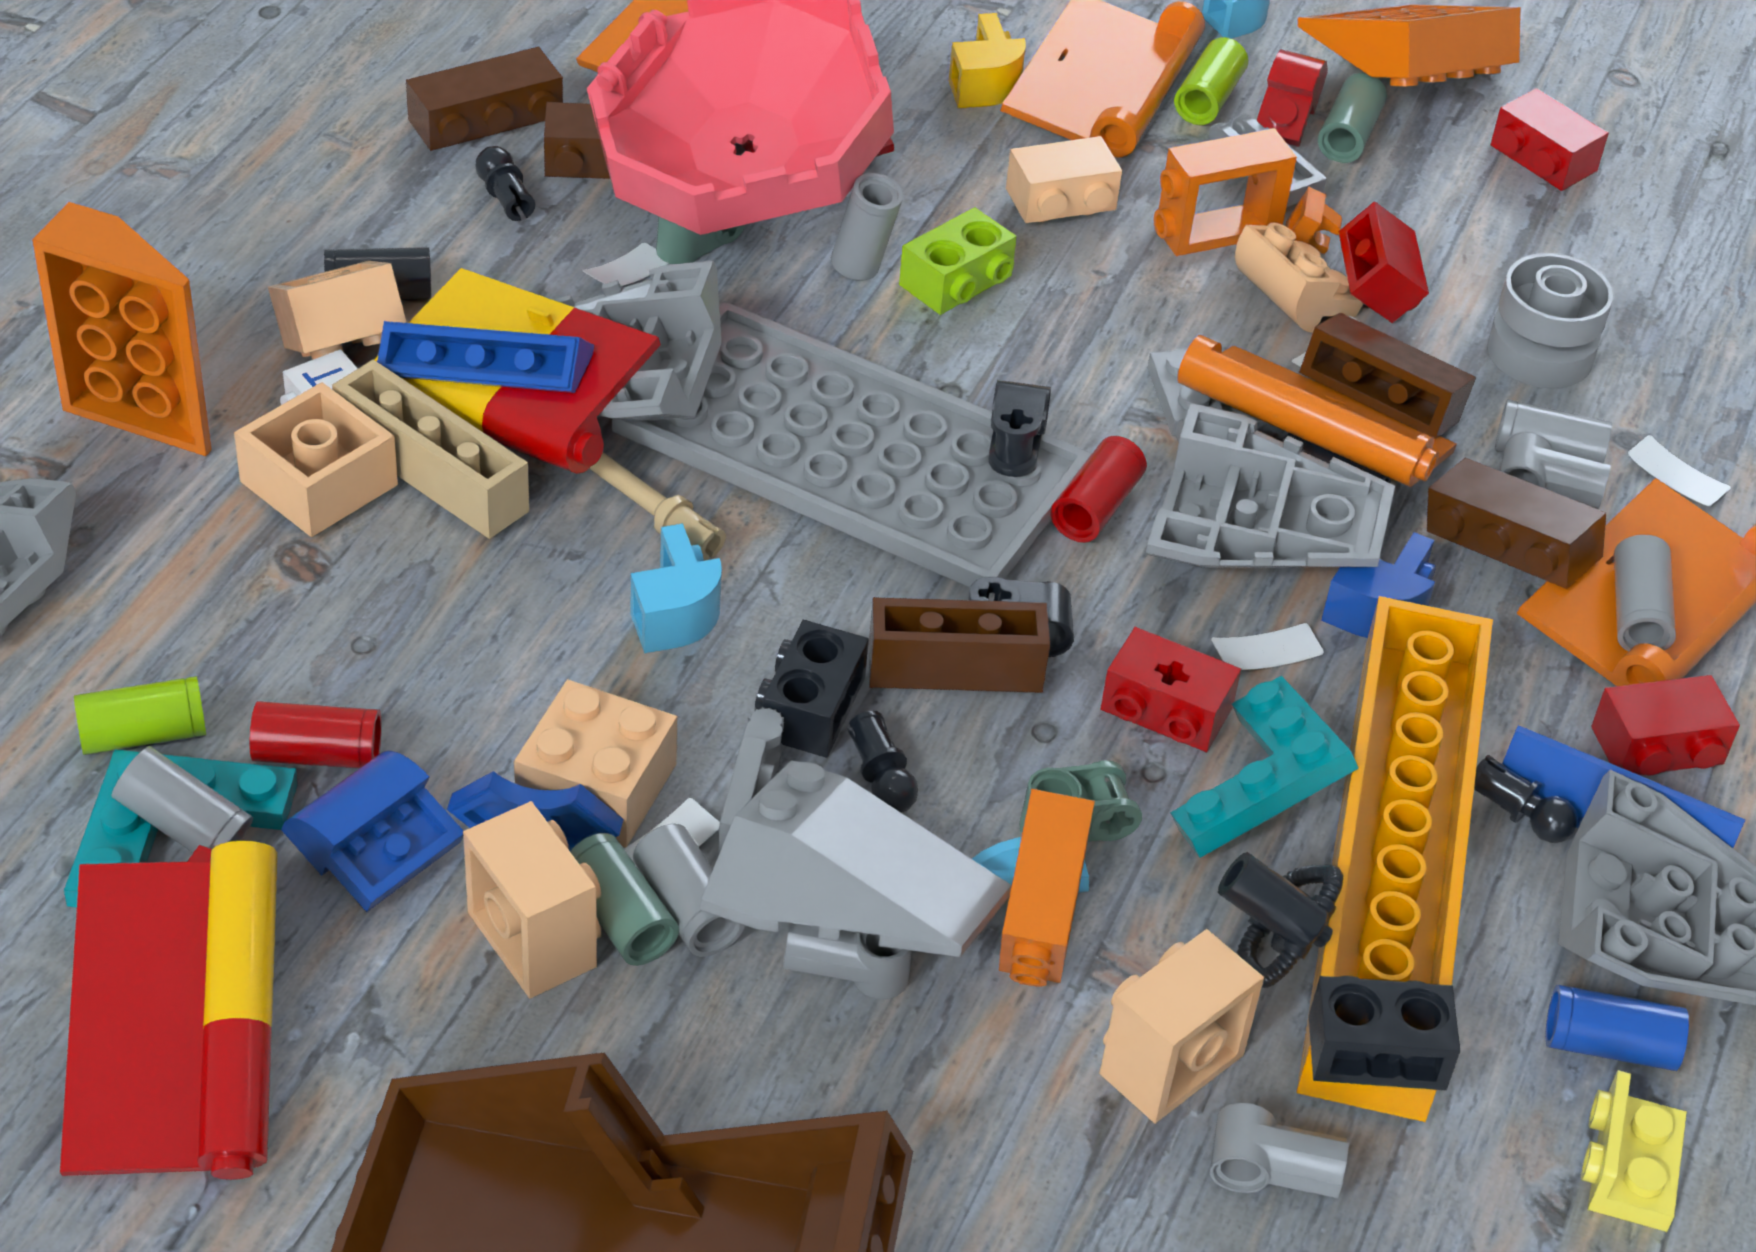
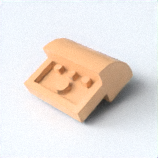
(1293, 275)

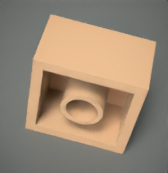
(337, 308)
(316, 459)
(607, 746)
(532, 898)
(1179, 1024)

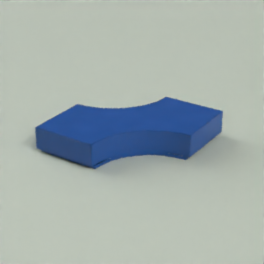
(573, 809)

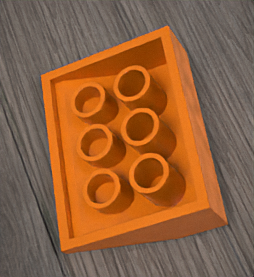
(1421, 40)
(121, 329)

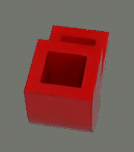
(1292, 94)

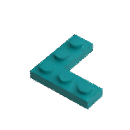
(1300, 762)
(122, 836)

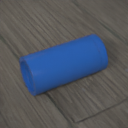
(1617, 1027)

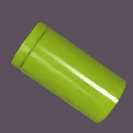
(1211, 81)
(139, 715)

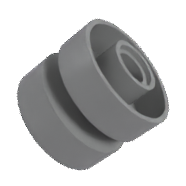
(1549, 320)

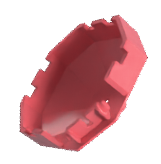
(734, 71)

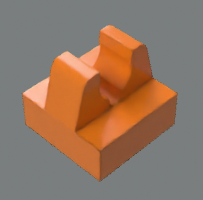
(1311, 217)

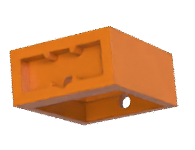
(1257, 154)
(1045, 887)

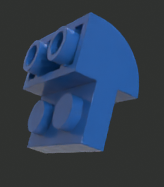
(375, 828)

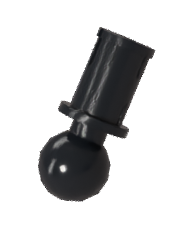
(504, 181)
(882, 761)
(1550, 817)

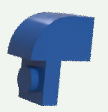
(1356, 589)

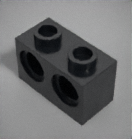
(815, 685)
(1383, 1033)

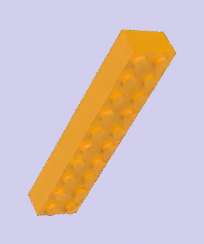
(1405, 817)

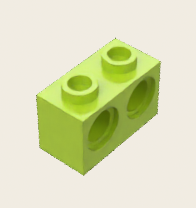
(957, 260)

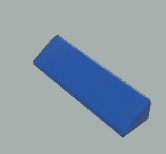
(484, 356)
(1577, 776)

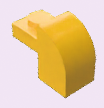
(986, 68)

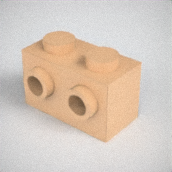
(1063, 179)

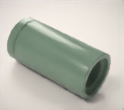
(1352, 118)
(627, 904)

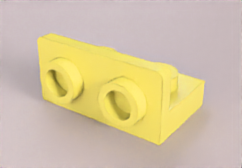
(1635, 1157)

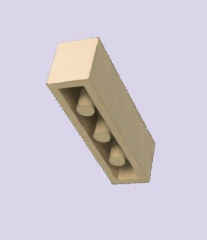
(442, 451)

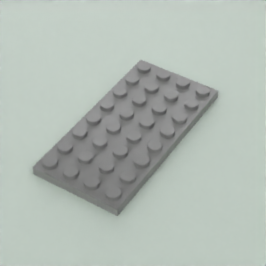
(861, 451)

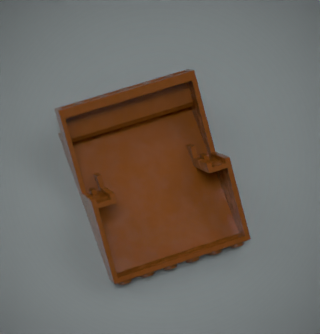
(576, 1164)

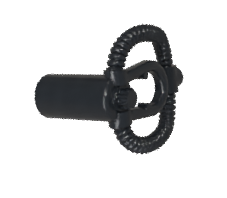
(1283, 908)

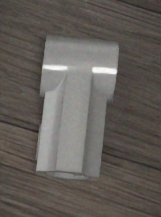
(1533, 460)
(855, 957)
(1258, 1152)

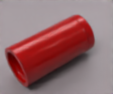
(1098, 489)
(314, 734)

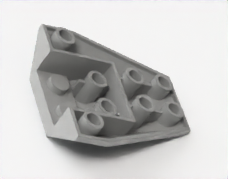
(1659, 896)

